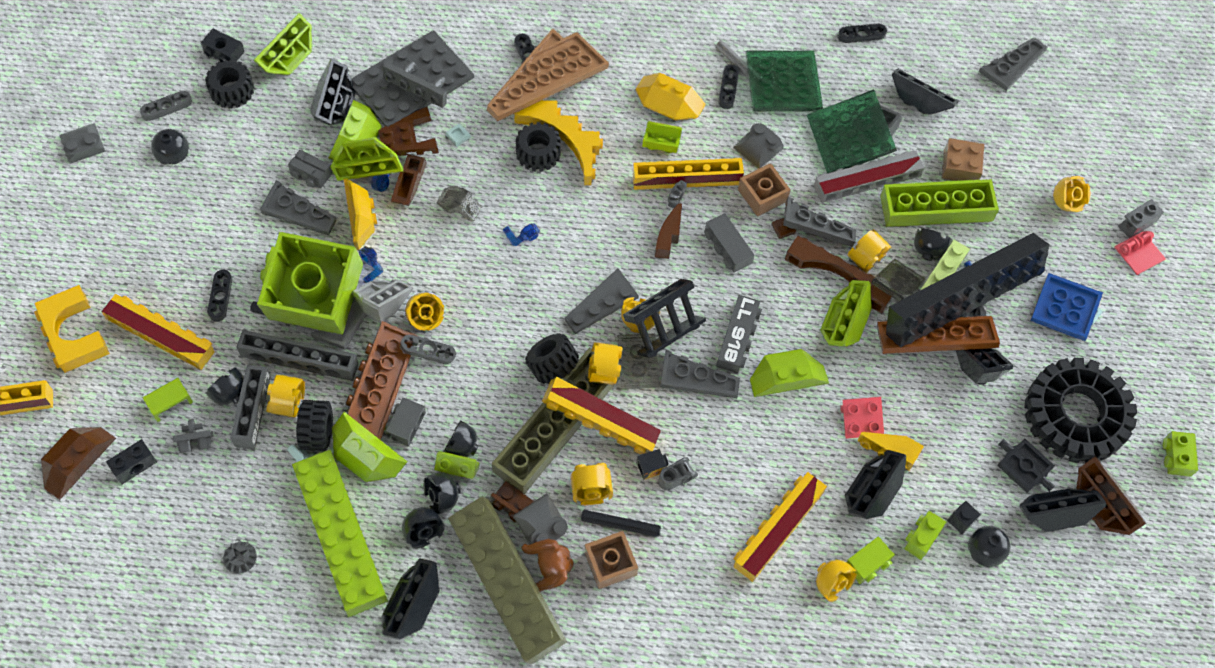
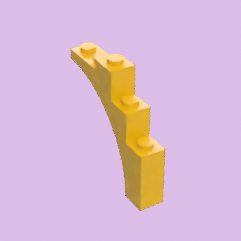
(582, 143)

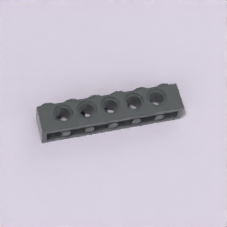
(297, 355)

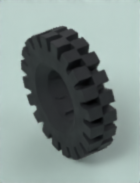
(1064, 434)

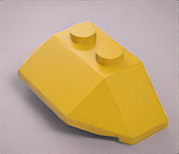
(669, 97)
(360, 213)

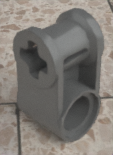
(680, 472)

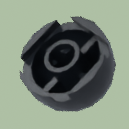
(169, 146)
(931, 244)
(226, 388)
(462, 441)
(441, 489)
(421, 524)
(989, 546)

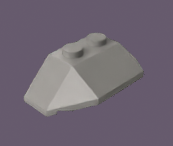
(381, 297)

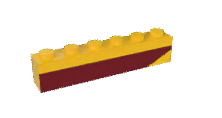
(693, 172)
(158, 331)
(25, 397)
(601, 415)
(779, 527)

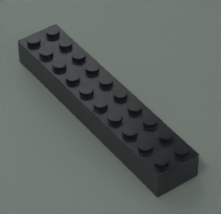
(966, 289)

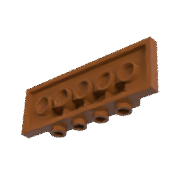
(956, 335)
(379, 379)

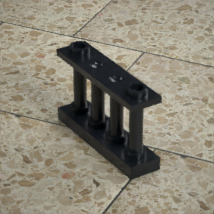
(652, 307)

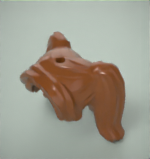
(553, 562)

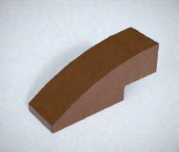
(409, 180)
(669, 233)

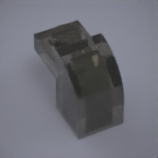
(460, 200)

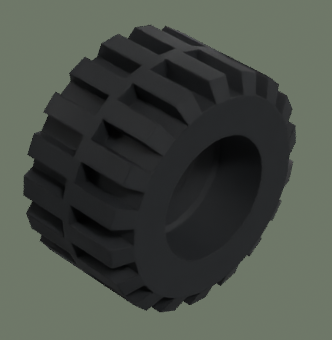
(233, 94)
(541, 158)
(552, 358)
(314, 425)

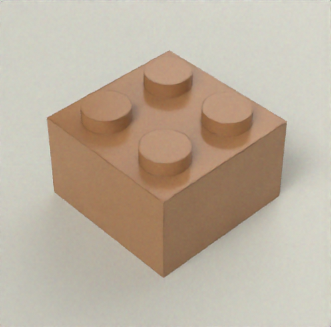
(962, 160)
(763, 189)
(611, 559)

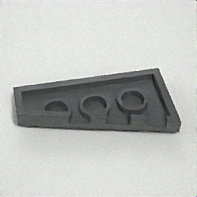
(1014, 63)
(290, 207)
(818, 224)
(601, 302)
(693, 377)

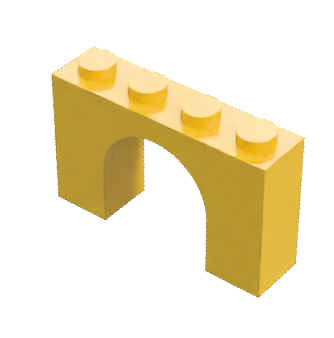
(52, 313)

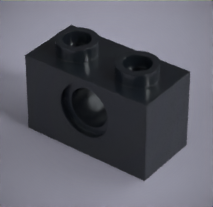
(222, 46)
(131, 461)

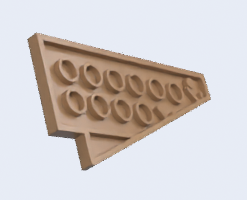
(546, 71)

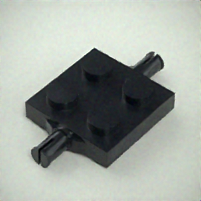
(1026, 465)

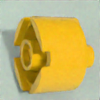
(869, 251)
(604, 363)
(285, 395)
(591, 484)

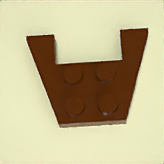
(401, 135)

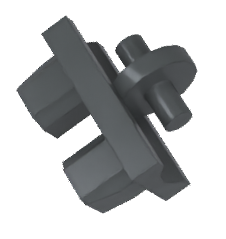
(184, 441)

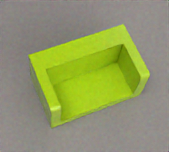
(166, 397)

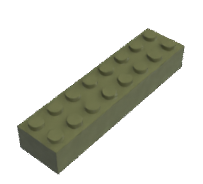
(544, 434)
(507, 580)

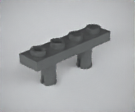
(403, 78)

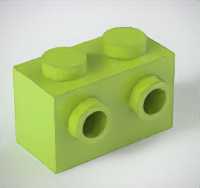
(1180, 453)
(925, 534)
(871, 559)

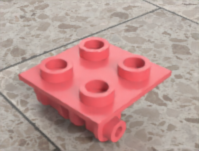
(1140, 252)
(862, 416)

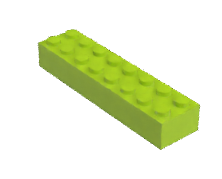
(339, 533)

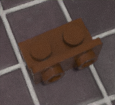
(510, 500)

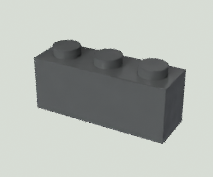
(728, 243)

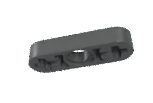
(160, 102)
(415, 340)

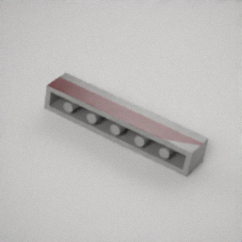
(868, 176)

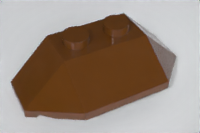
(73, 457)
(1120, 513)

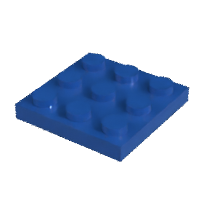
(1066, 307)

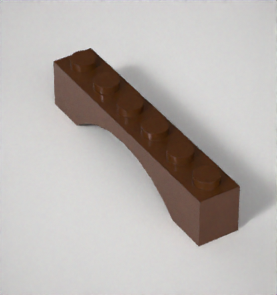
(807, 255)

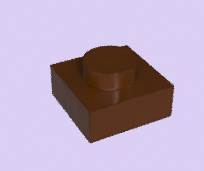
(781, 230)

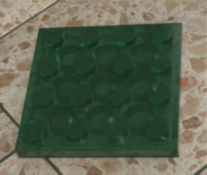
(783, 80)
(851, 132)

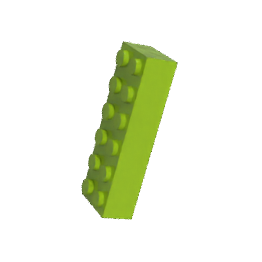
(939, 203)

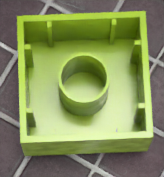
(310, 283)

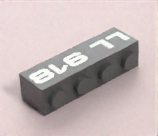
(738, 334)
(250, 407)

